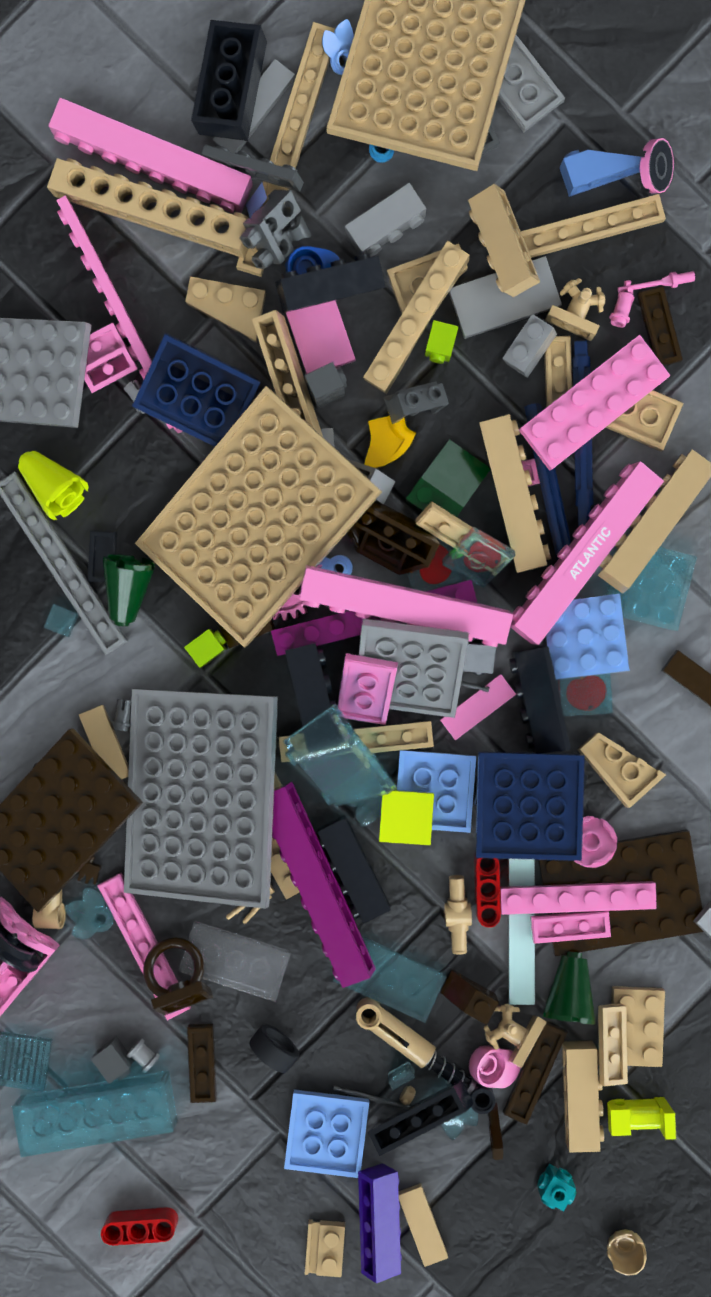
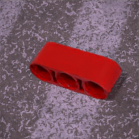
(491, 899)
(130, 1234)

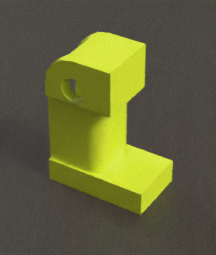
(639, 1115)

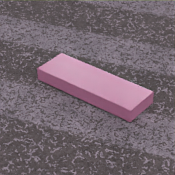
(478, 707)
(570, 926)

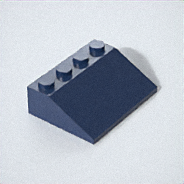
(194, 391)

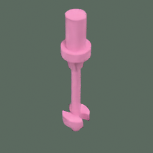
(671, 280)

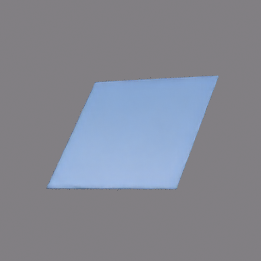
(256, 200)

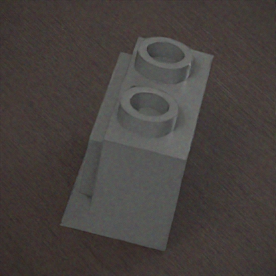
(415, 400)

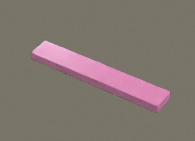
(136, 931)

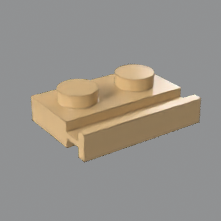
(325, 1248)

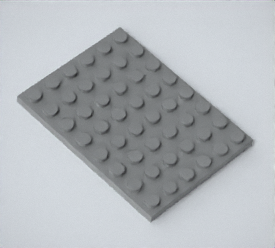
(205, 796)

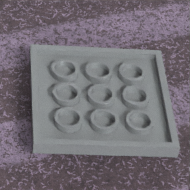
(42, 371)
(427, 665)

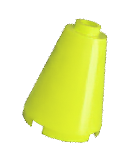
(52, 484)

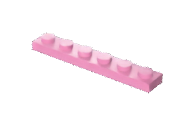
(578, 897)

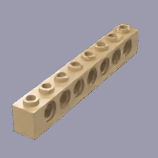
(69, 172)

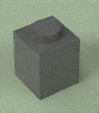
(112, 1060)

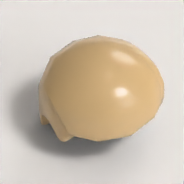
(626, 1252)

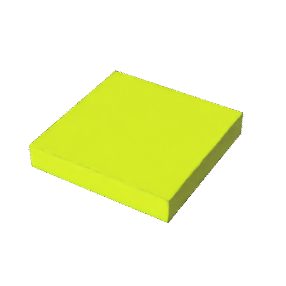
(406, 817)

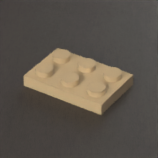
(644, 1023)

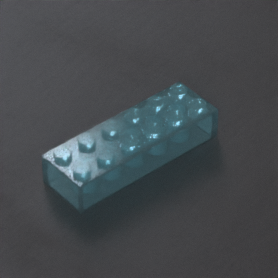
(94, 1114)

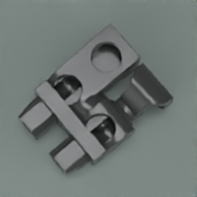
(266, 231)

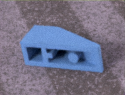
(595, 168)

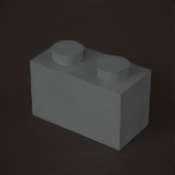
(326, 384)

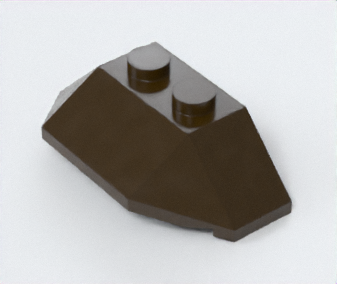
(392, 540)

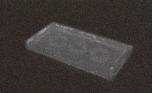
(237, 961)

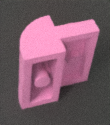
(107, 358)

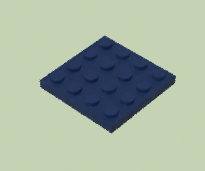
(529, 806)

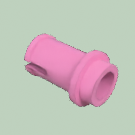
(620, 317)

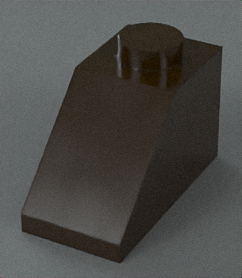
(470, 997)

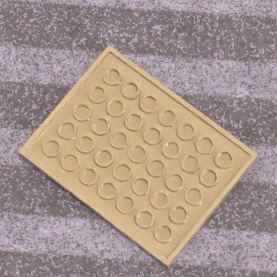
(426, 76)
(257, 516)

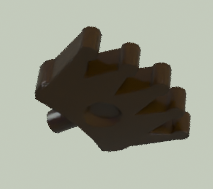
(90, 870)

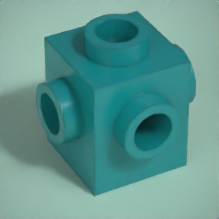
(556, 1188)

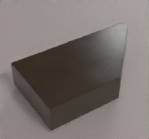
(495, 1134)

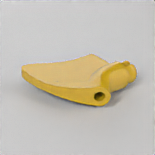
(387, 441)

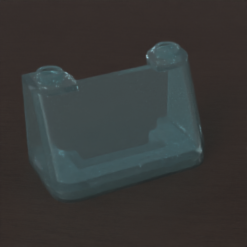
(338, 760)

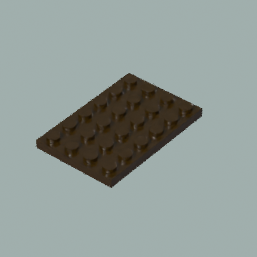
(60, 818)
(655, 858)

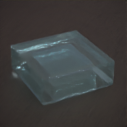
(61, 620)
(401, 1075)

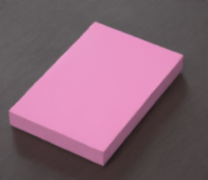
(320, 336)
(366, 688)

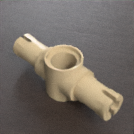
(458, 914)

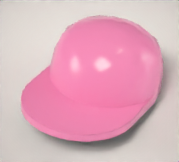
(492, 1067)

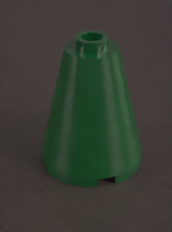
(126, 586)
(571, 992)

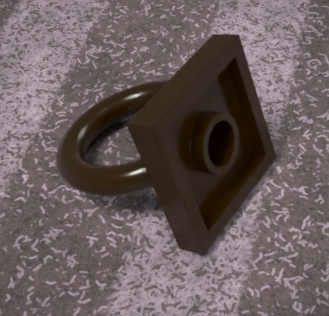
(182, 993)

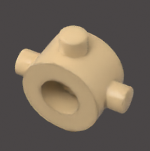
(407, 1095)

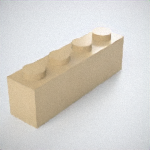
(503, 241)
(581, 1096)

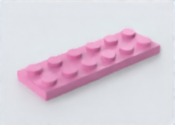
(594, 402)

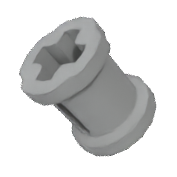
(143, 1055)

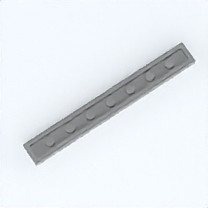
(61, 563)

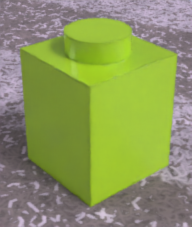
(441, 342)
(206, 647)

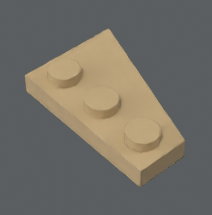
(407, 277)
(227, 303)
(619, 769)

